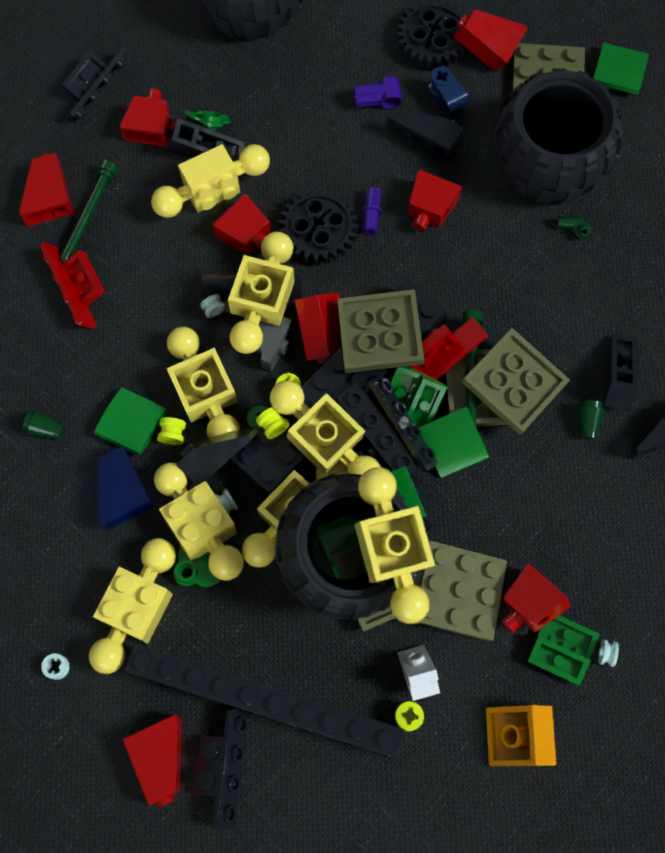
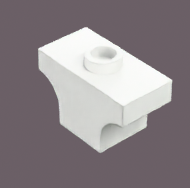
(419, 672)

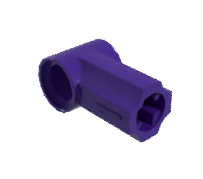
(384, 93)

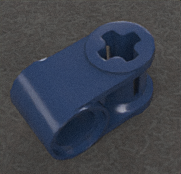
(447, 91)

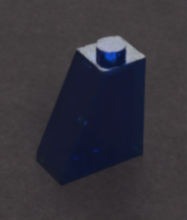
(120, 489)

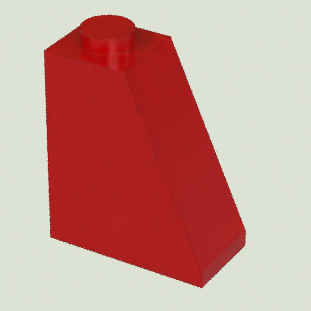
(489, 37)
(45, 192)
(319, 325)
(157, 759)

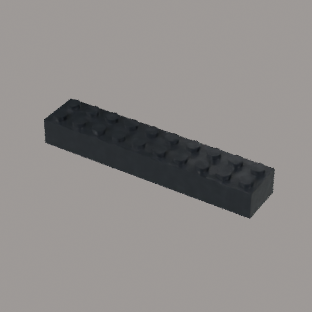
(272, 460)

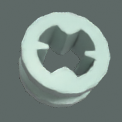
(212, 306)
(227, 501)
(608, 653)
(64, 667)

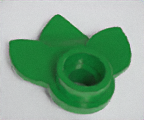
(208, 118)
(200, 570)

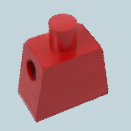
(147, 119)
(432, 200)
(242, 226)
(533, 601)

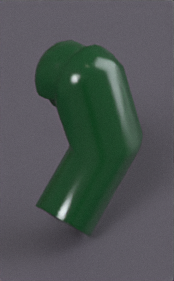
(575, 224)

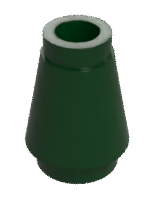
(590, 418)
(41, 425)

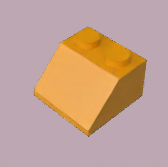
(521, 736)

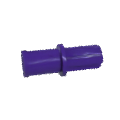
(371, 211)

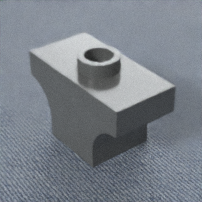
(274, 342)

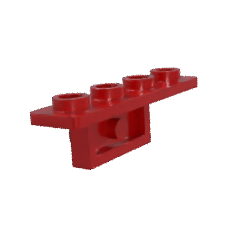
(77, 282)
(445, 349)

